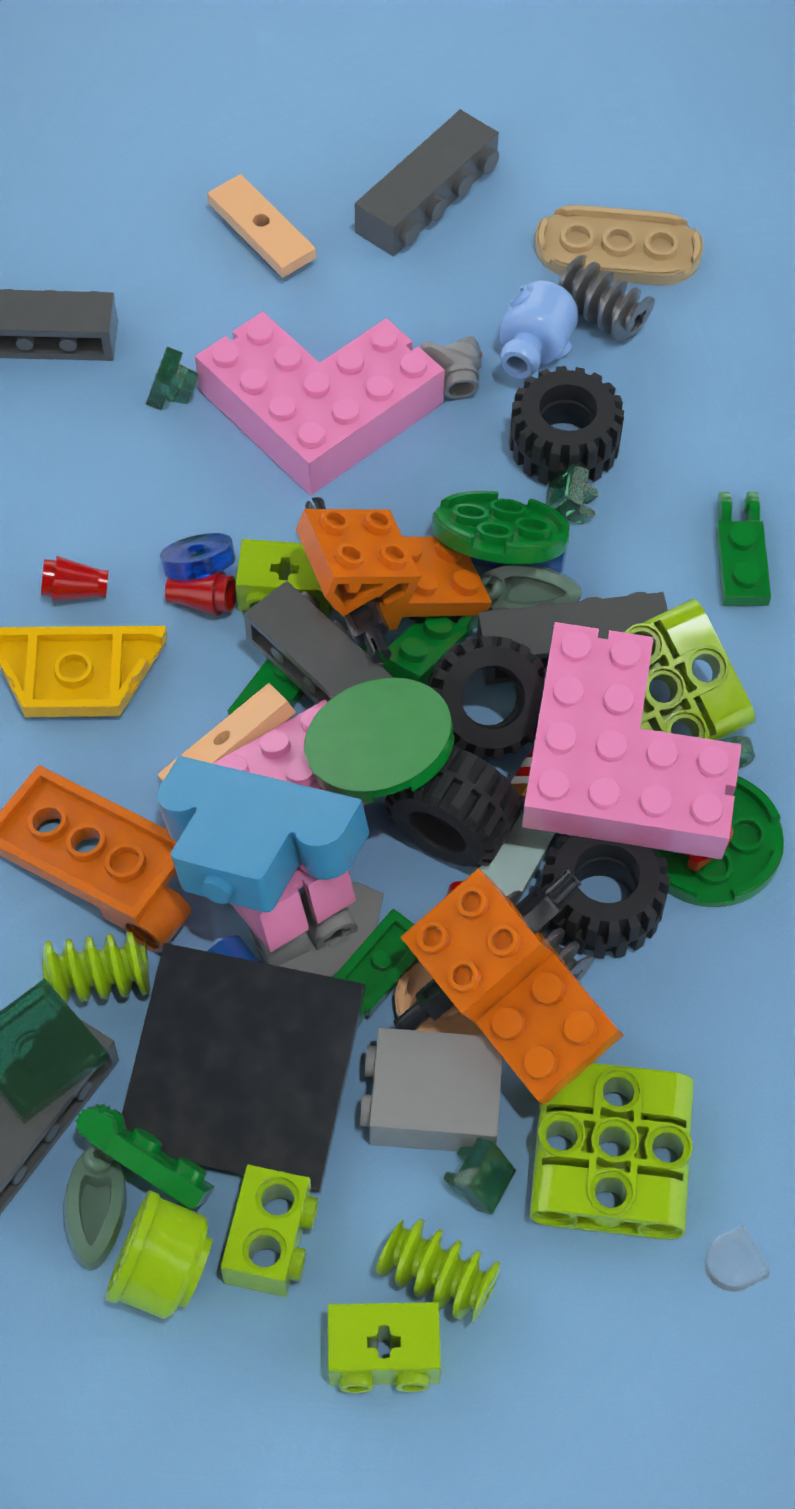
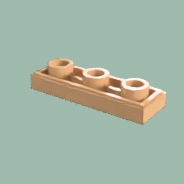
(261, 225)
(249, 721)

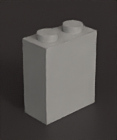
(431, 1090)

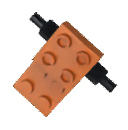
(381, 576)
(509, 981)

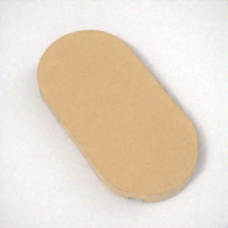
(628, 242)

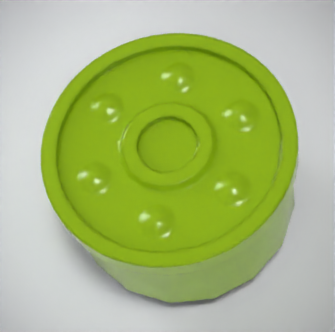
(160, 1258)

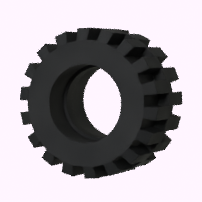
(568, 399)
(529, 681)
(459, 812)
(608, 925)

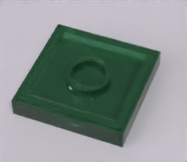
(43, 1050)

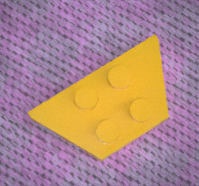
(77, 667)

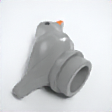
(460, 363)

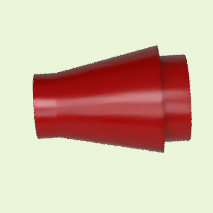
(72, 580)
(208, 594)

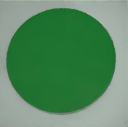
(500, 528)
(379, 738)
(747, 862)

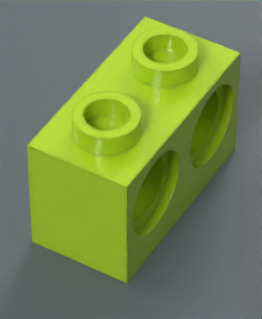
(257, 1230)

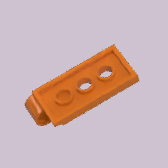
(119, 876)

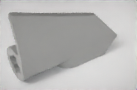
(331, 942)

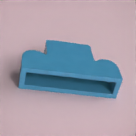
(250, 832)

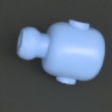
(536, 328)

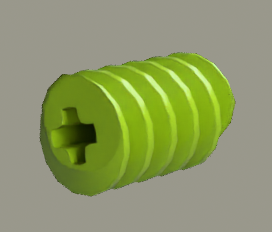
(97, 968)
(438, 1269)

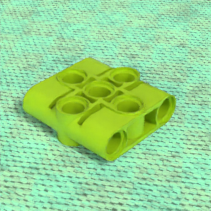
(706, 708)
(650, 1189)

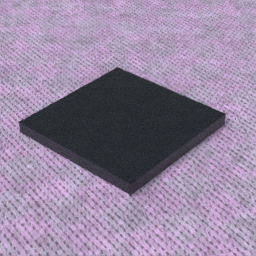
(243, 1062)

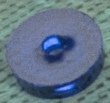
(198, 556)

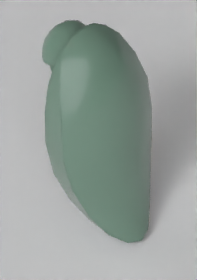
(528, 586)
(94, 1207)

